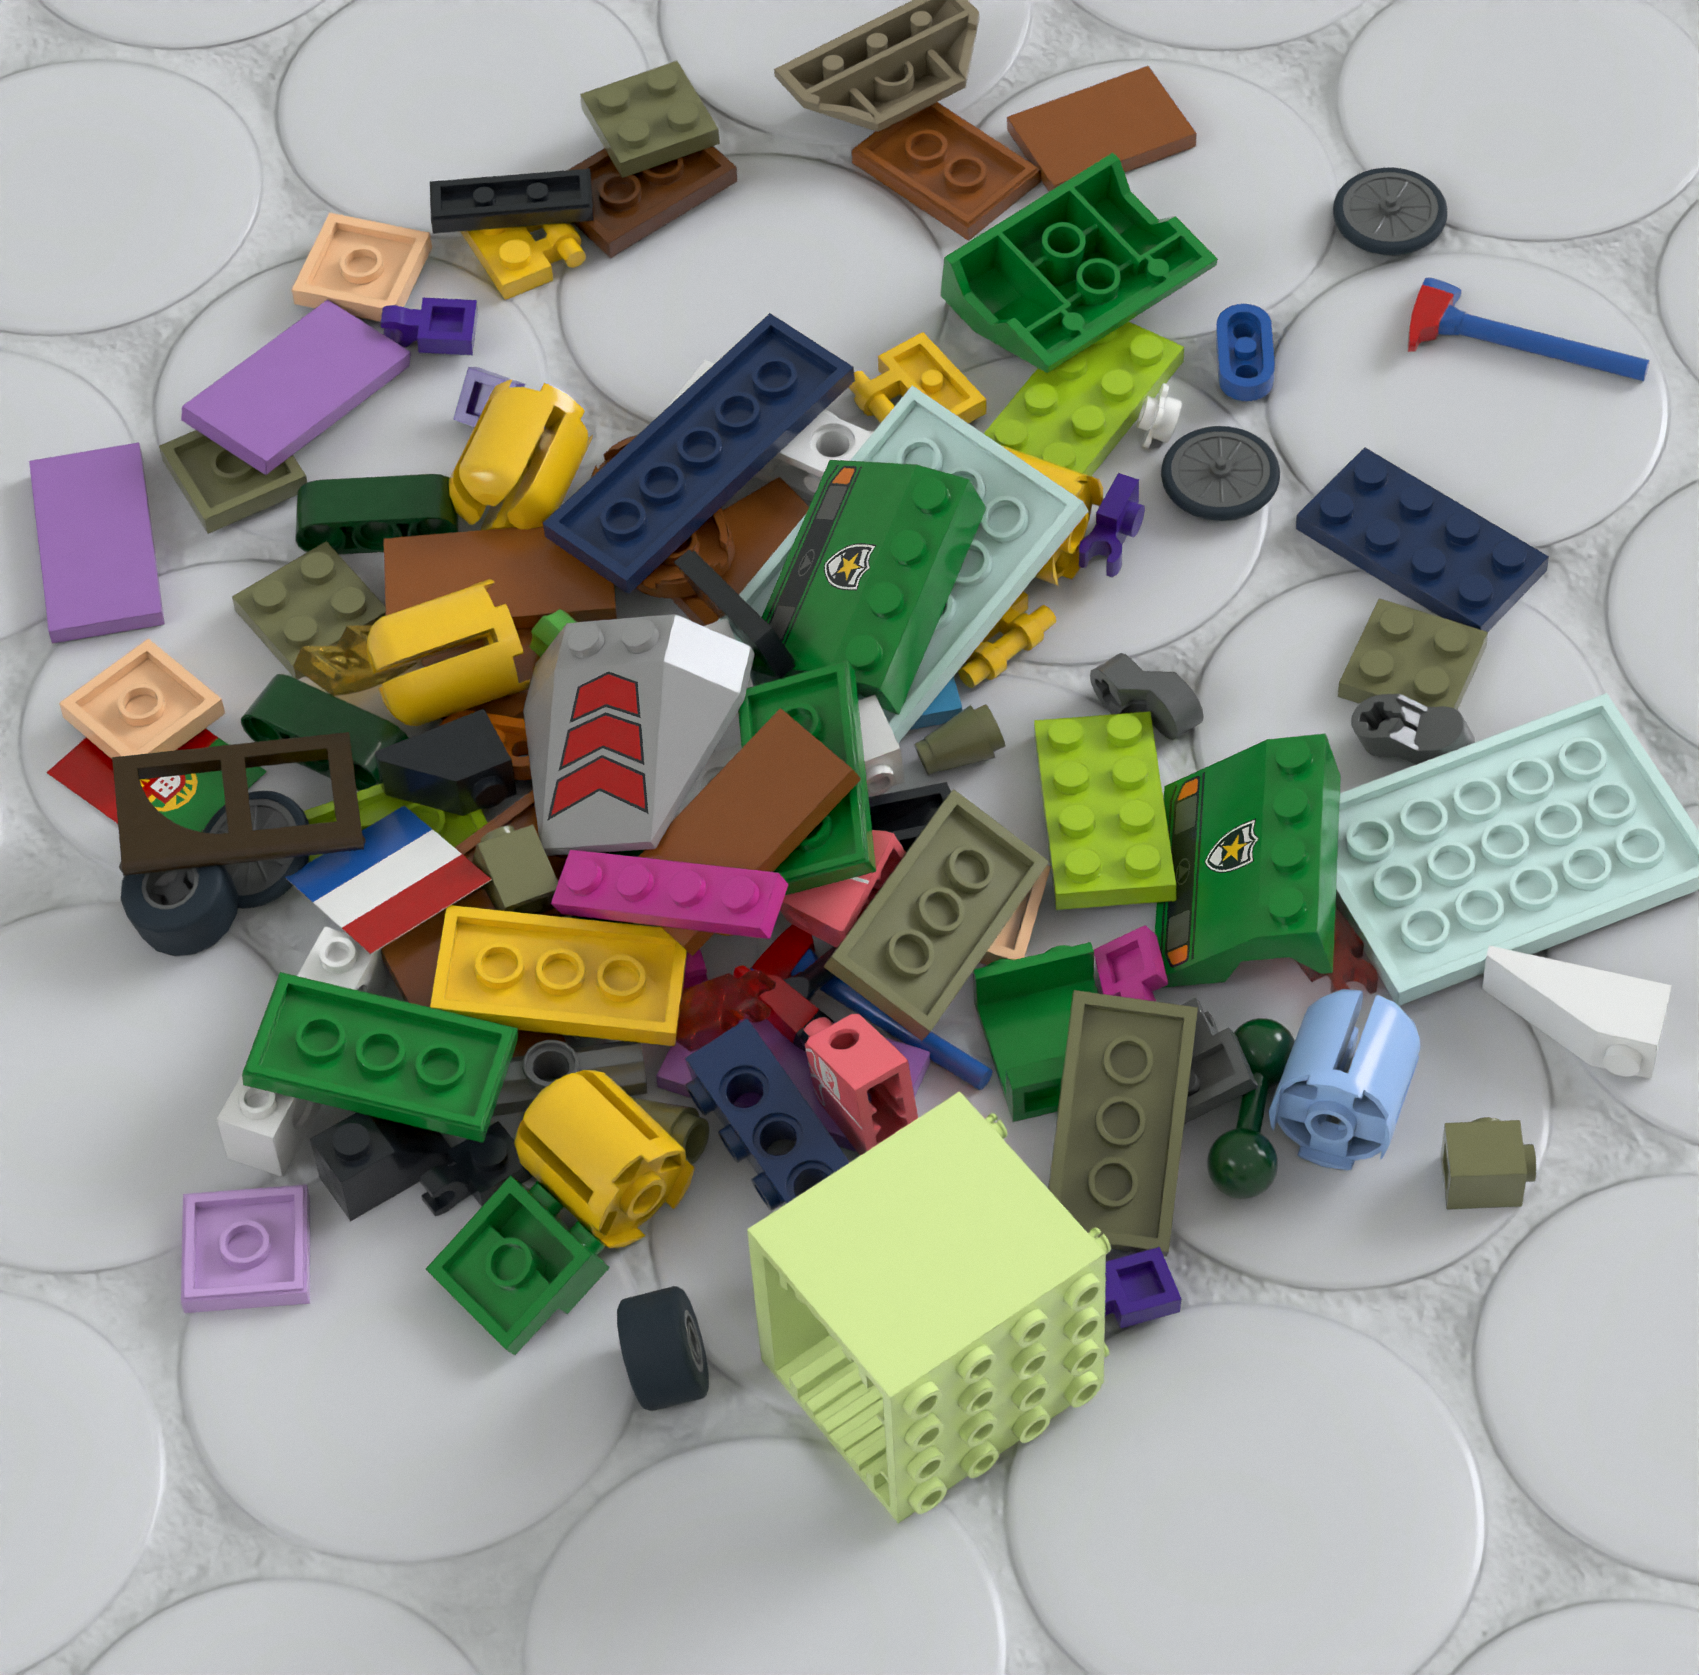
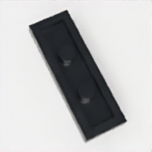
(511, 201)
(741, 616)

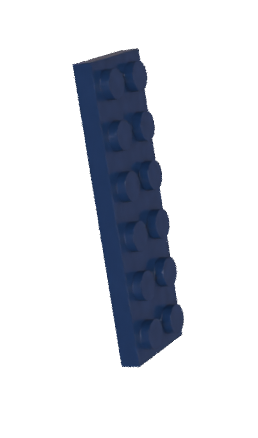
(698, 453)

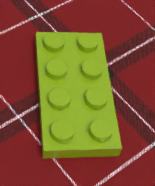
(1089, 401)
(1104, 811)

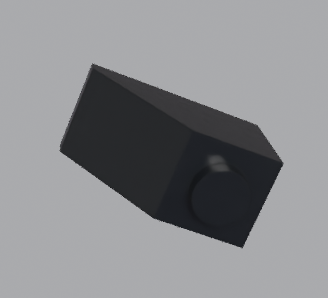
(450, 767)
(374, 1159)

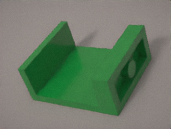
(1026, 1022)

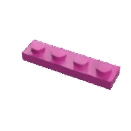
(670, 894)

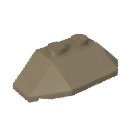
(887, 64)

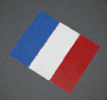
(392, 883)

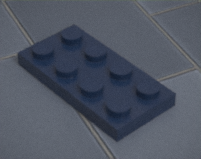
(1421, 542)

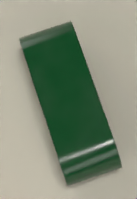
(364, 511)
(296, 710)

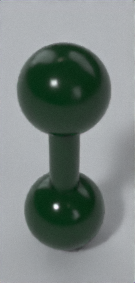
(1243, 1159)

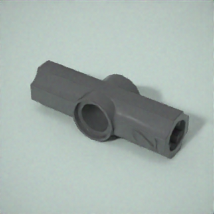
(552, 1058)

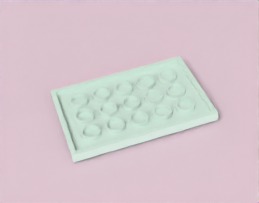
(1018, 534)
(1509, 847)

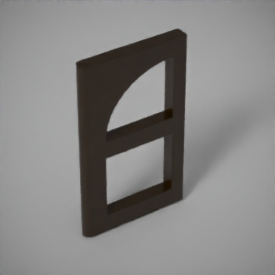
(158, 845)

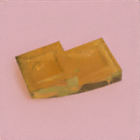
(343, 667)

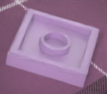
(245, 1249)

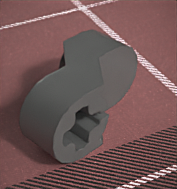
(1129, 689)
(1406, 729)

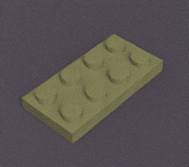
(936, 915)
(1123, 1117)

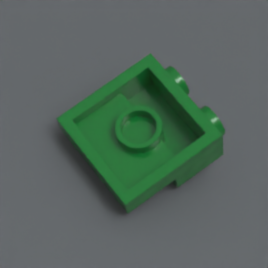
(518, 1263)

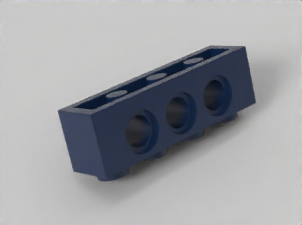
(743, 1064)

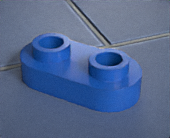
(1245, 352)

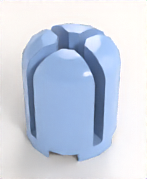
(1363, 1099)

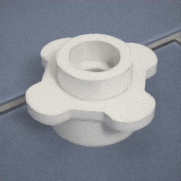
(1159, 417)

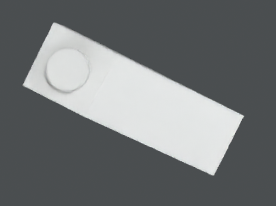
(1591, 1012)

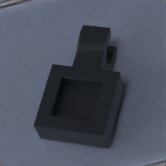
(473, 1170)

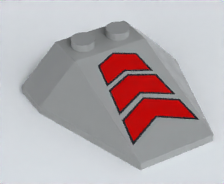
(625, 726)

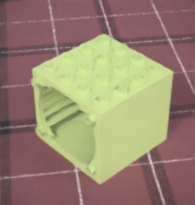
(930, 1305)

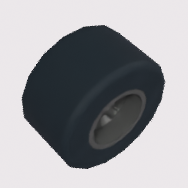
(181, 908)
(662, 1348)

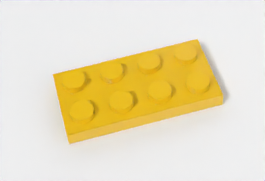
(560, 975)

